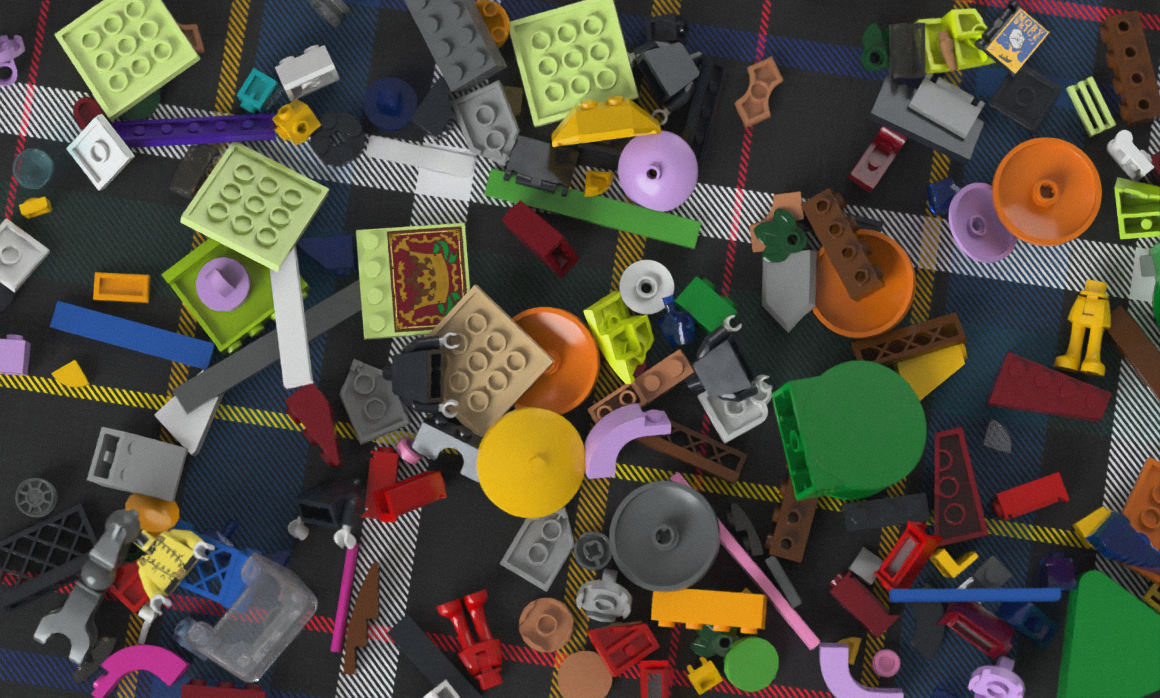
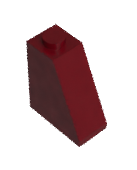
(541, 238)

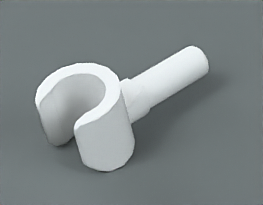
(149, 616)

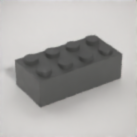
(457, 41)

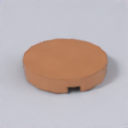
(546, 625)
(584, 676)

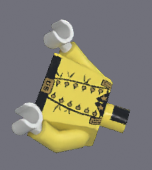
(168, 562)

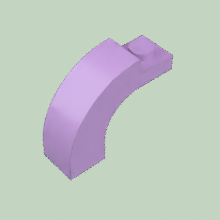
(614, 432)
(839, 680)

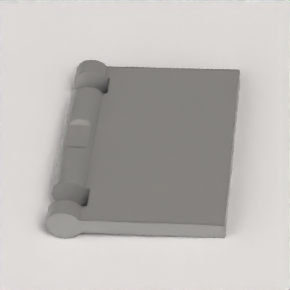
(946, 105)

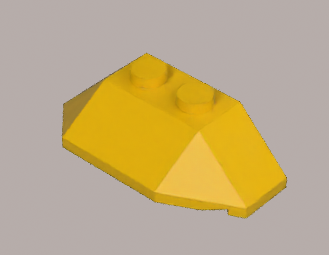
(604, 121)

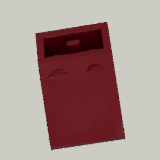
(317, 415)

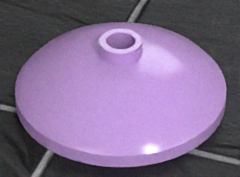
(674, 166)
(978, 226)

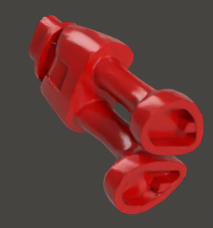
(483, 657)

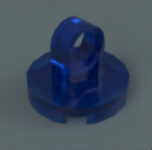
(390, 104)

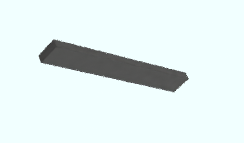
(265, 351)

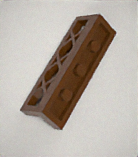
(910, 341)
(692, 458)

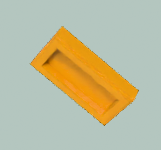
(121, 287)

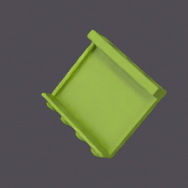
(225, 327)

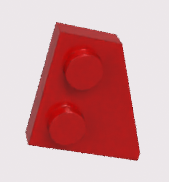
(129, 586)
(622, 645)

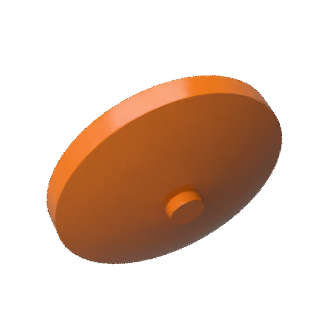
(1046, 191)
(876, 312)
(575, 354)

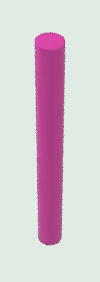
(344, 599)

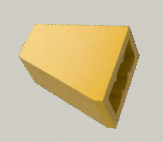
(932, 369)

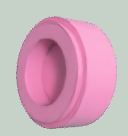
(404, 450)
(886, 663)

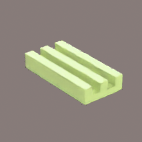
(1100, 102)

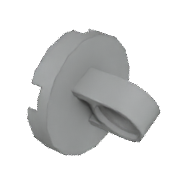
(604, 598)

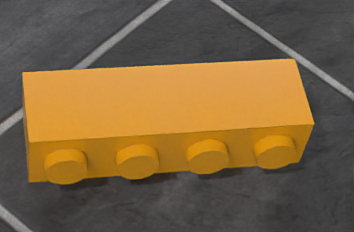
(710, 608)

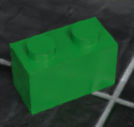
(705, 305)

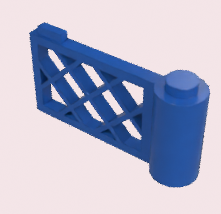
(232, 582)

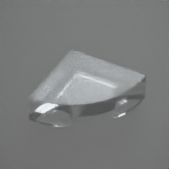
(997, 437)

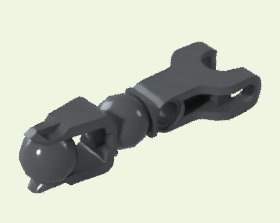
(97, 575)

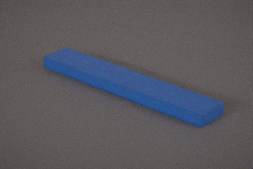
(132, 335)
(974, 595)

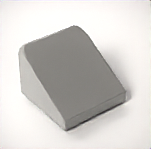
(865, 565)

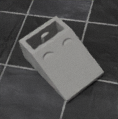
(137, 464)

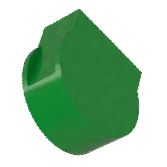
(849, 430)

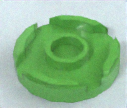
(751, 663)

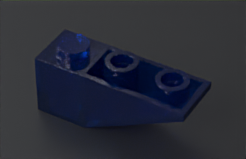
(1122, 543)

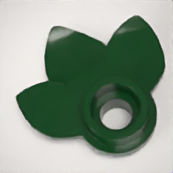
(875, 42)
(776, 236)
(710, 641)

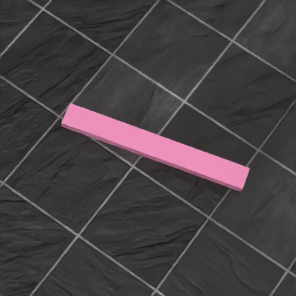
(762, 582)

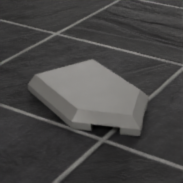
(487, 122)
(790, 287)
(371, 403)
(540, 548)

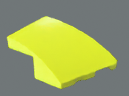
(964, 29)
(618, 335)

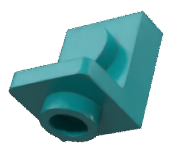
(256, 91)

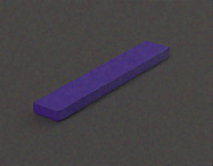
(197, 130)

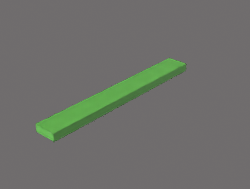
(598, 211)

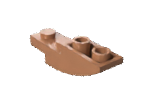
(646, 386)

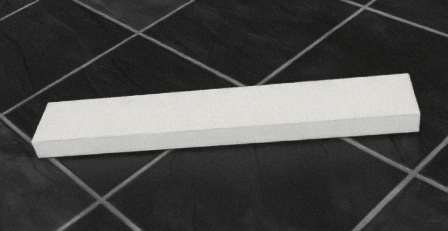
(291, 323)

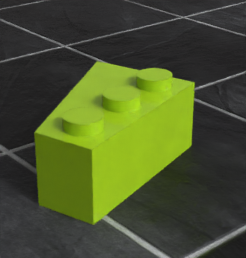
(1137, 209)

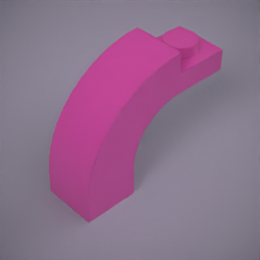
(156, 659)

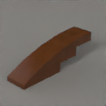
(1135, 349)
(365, 608)

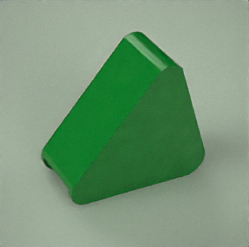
(1108, 642)

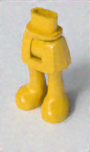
(1092, 312)

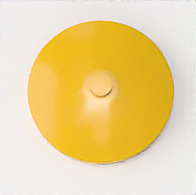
(531, 462)

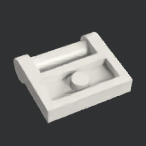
(1128, 156)

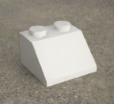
(307, 72)

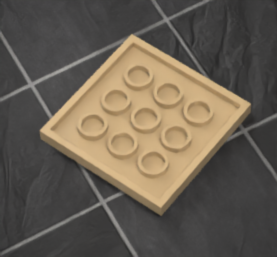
(490, 365)

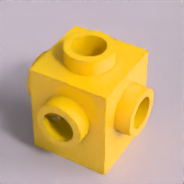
(295, 122)

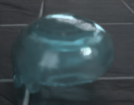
(33, 168)

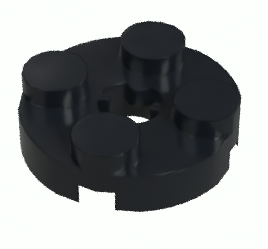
(352, 133)

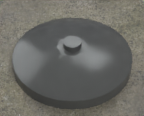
(664, 536)

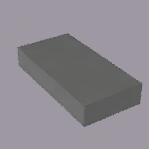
(782, 581)

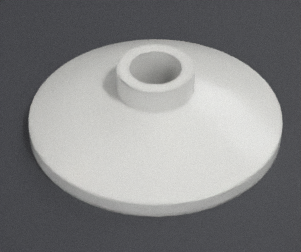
(649, 273)

